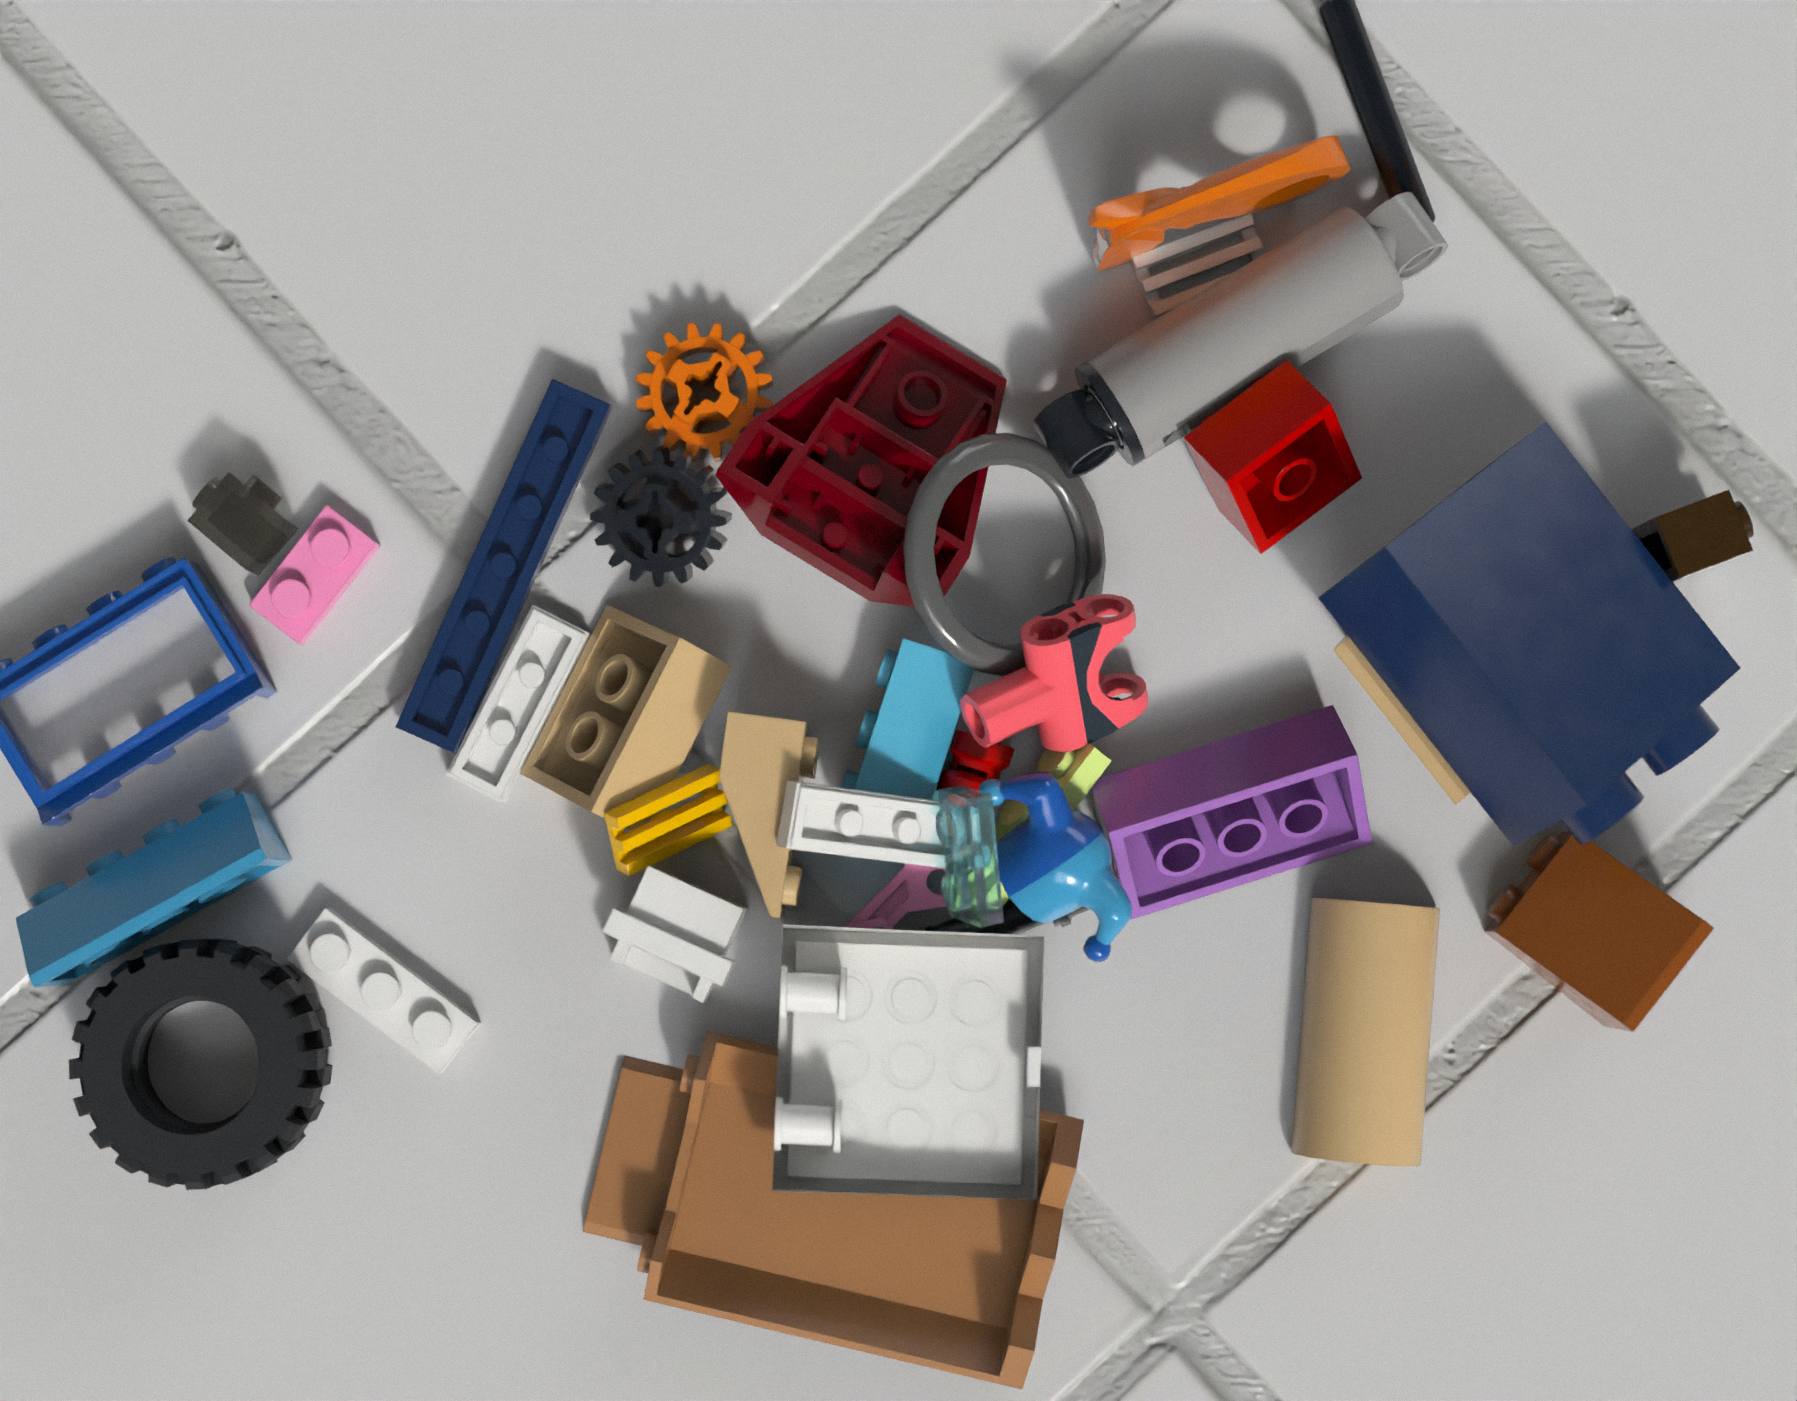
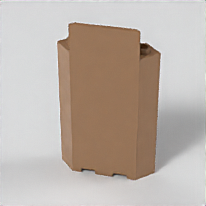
(872, 1273)

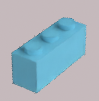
(914, 722)

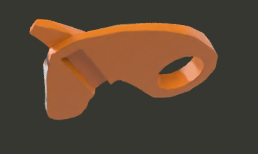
(1269, 181)

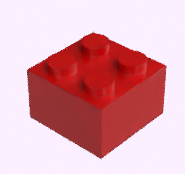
(1273, 456)

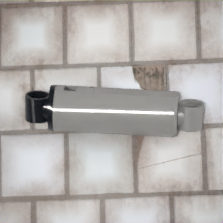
(1238, 330)

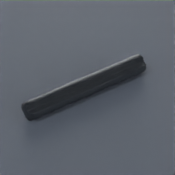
(1373, 101)

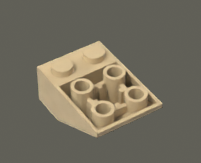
(754, 773)

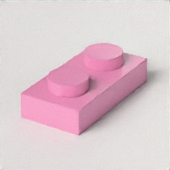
(314, 575)

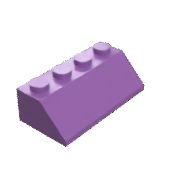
(1233, 811)

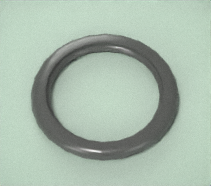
(921, 531)

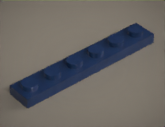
(504, 566)

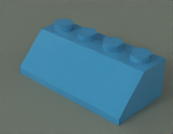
(150, 889)

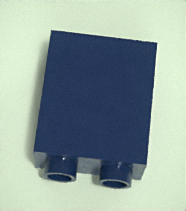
(1536, 643)

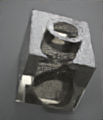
(242, 520)

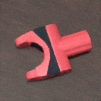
(1062, 679)

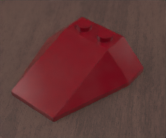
(849, 447)

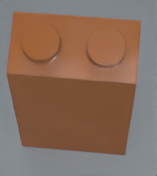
(1596, 930)

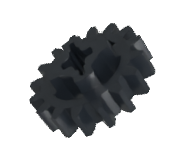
(635, 518)

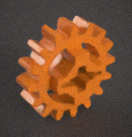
(681, 377)

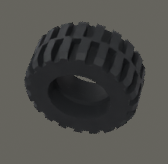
(118, 1081)

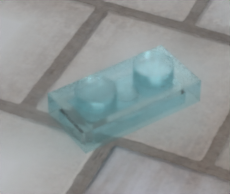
(970, 854)

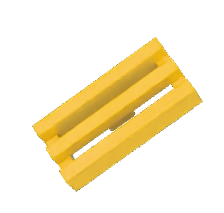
(671, 829)

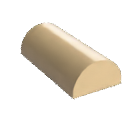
(1365, 1032)

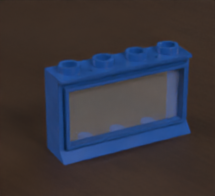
(123, 688)

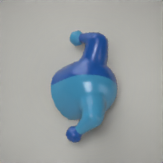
(1058, 860)

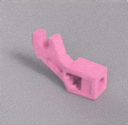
(902, 894)

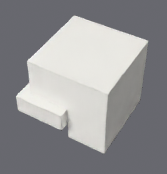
(676, 933)

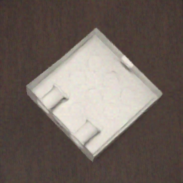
(908, 1063)

